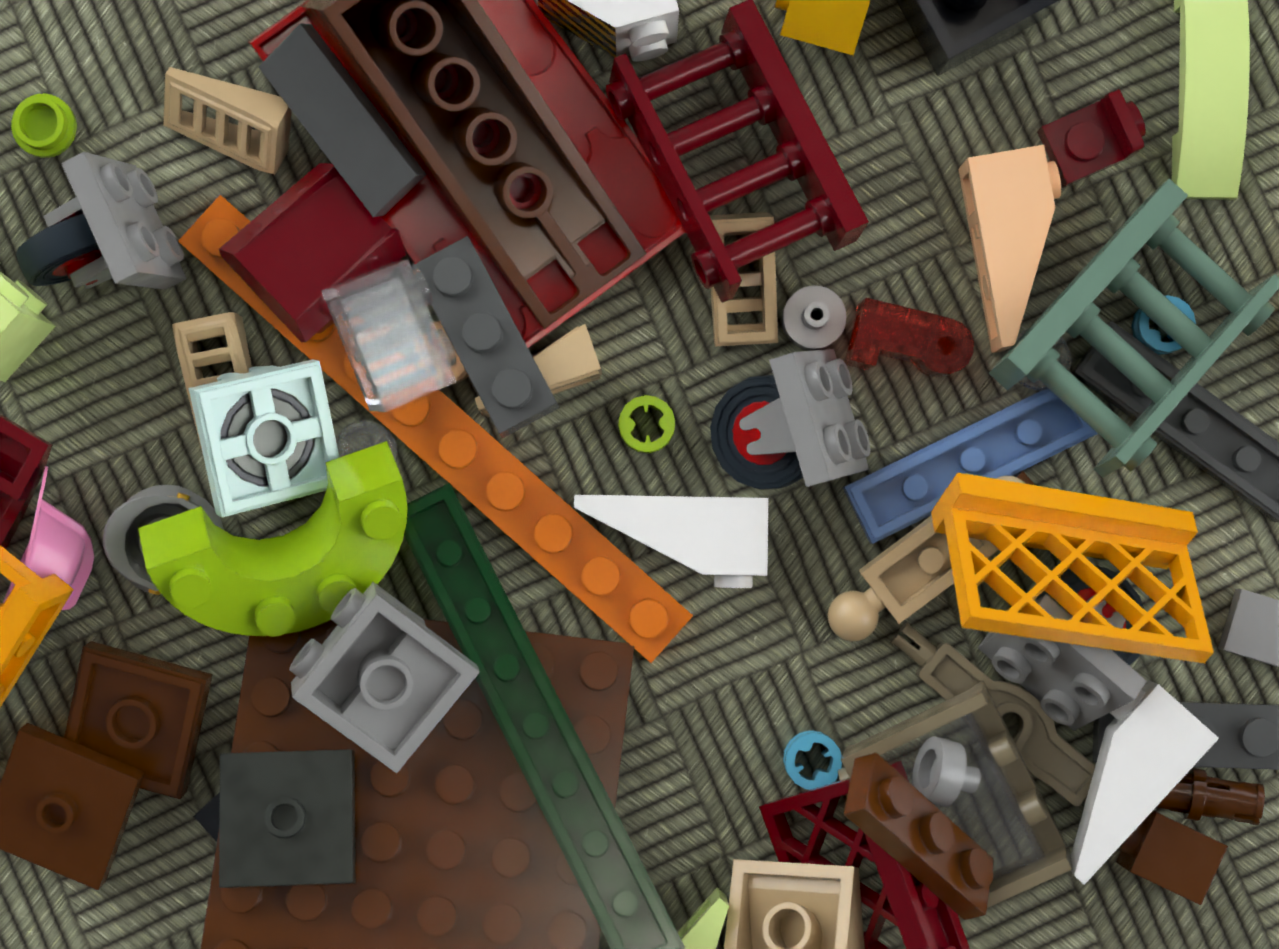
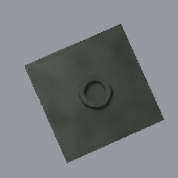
(287, 818)

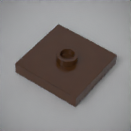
(140, 714)
(65, 805)

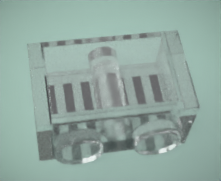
(391, 335)

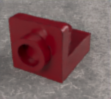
(1094, 137)

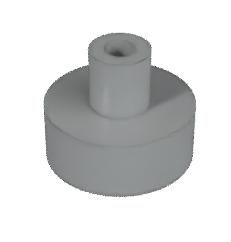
(805, 331)
(943, 771)

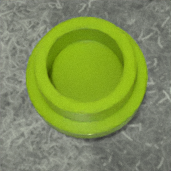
(43, 125)

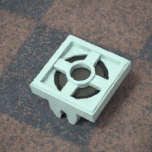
(264, 435)

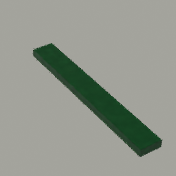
(536, 726)

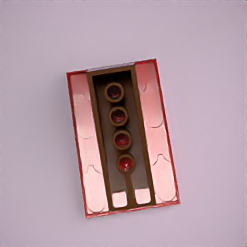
(510, 146)

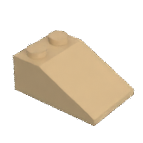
(794, 906)

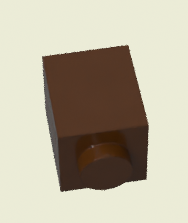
(1172, 856)

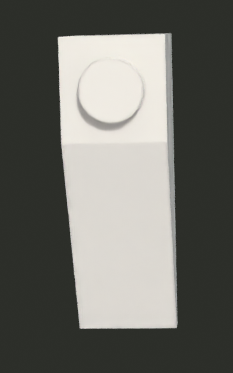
(704, 533)
(1137, 766)

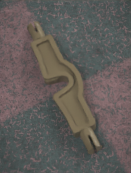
(1036, 738)

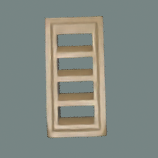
(252, 108)
(747, 333)
(191, 361)
(565, 363)

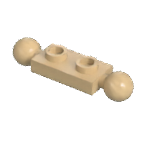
(900, 580)

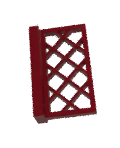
(904, 900)

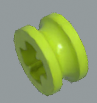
(627, 424)

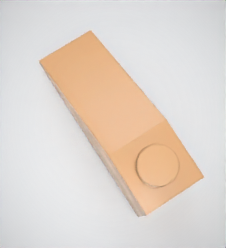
(1008, 219)

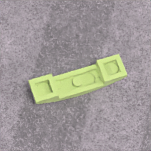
(1212, 97)

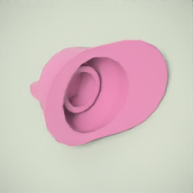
(58, 547)

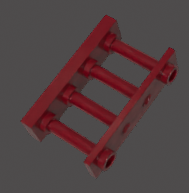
(771, 101)

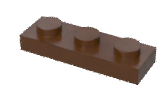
(919, 836)

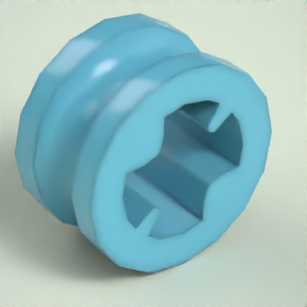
(1152, 337)
(804, 742)

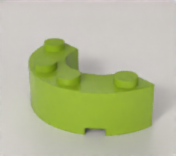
(286, 579)

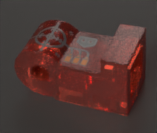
(928, 340)

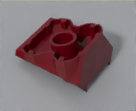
(309, 243)

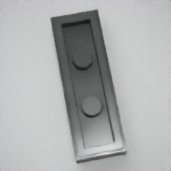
(342, 120)

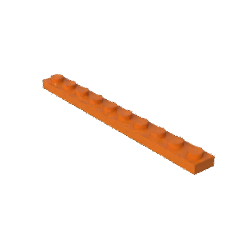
(481, 473)

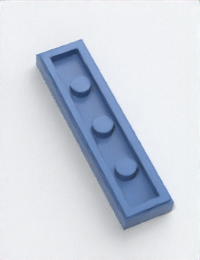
(989, 448)

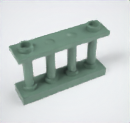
(1078, 315)

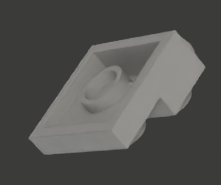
(380, 676)

